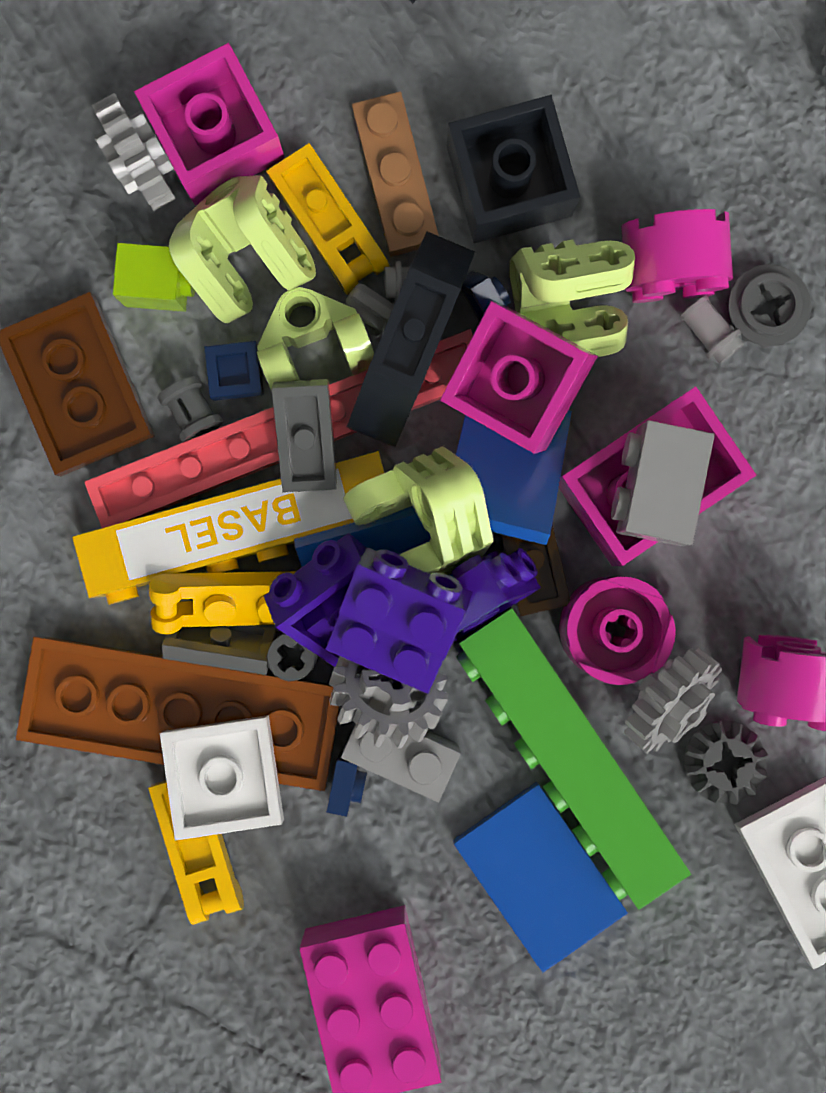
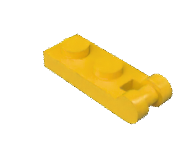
(326, 216)
(216, 597)
(195, 862)

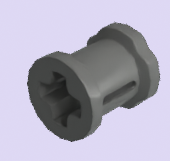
(190, 408)
(277, 654)

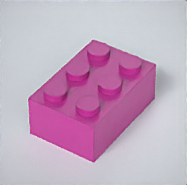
(594, 482)
(371, 1004)

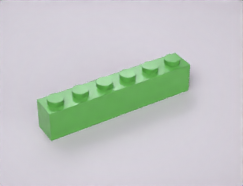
(573, 757)

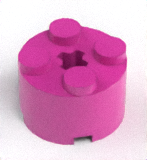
(679, 253)
(647, 635)
(783, 680)

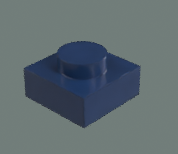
(481, 290)
(233, 371)
(346, 787)

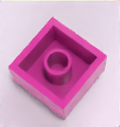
(210, 122)
(518, 377)

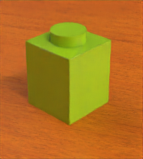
(149, 278)

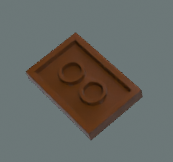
(74, 384)

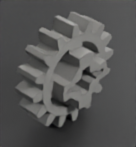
(133, 151)
(673, 700)
(382, 703)

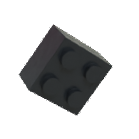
(512, 169)

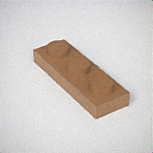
(394, 172)

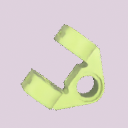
(226, 222)
(552, 277)
(329, 315)
(446, 500)

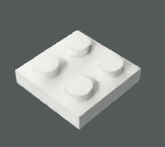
(221, 777)

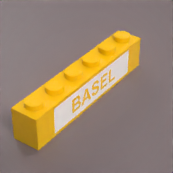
(214, 532)

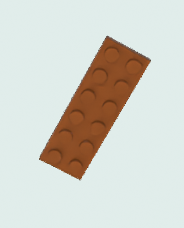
(125, 698)

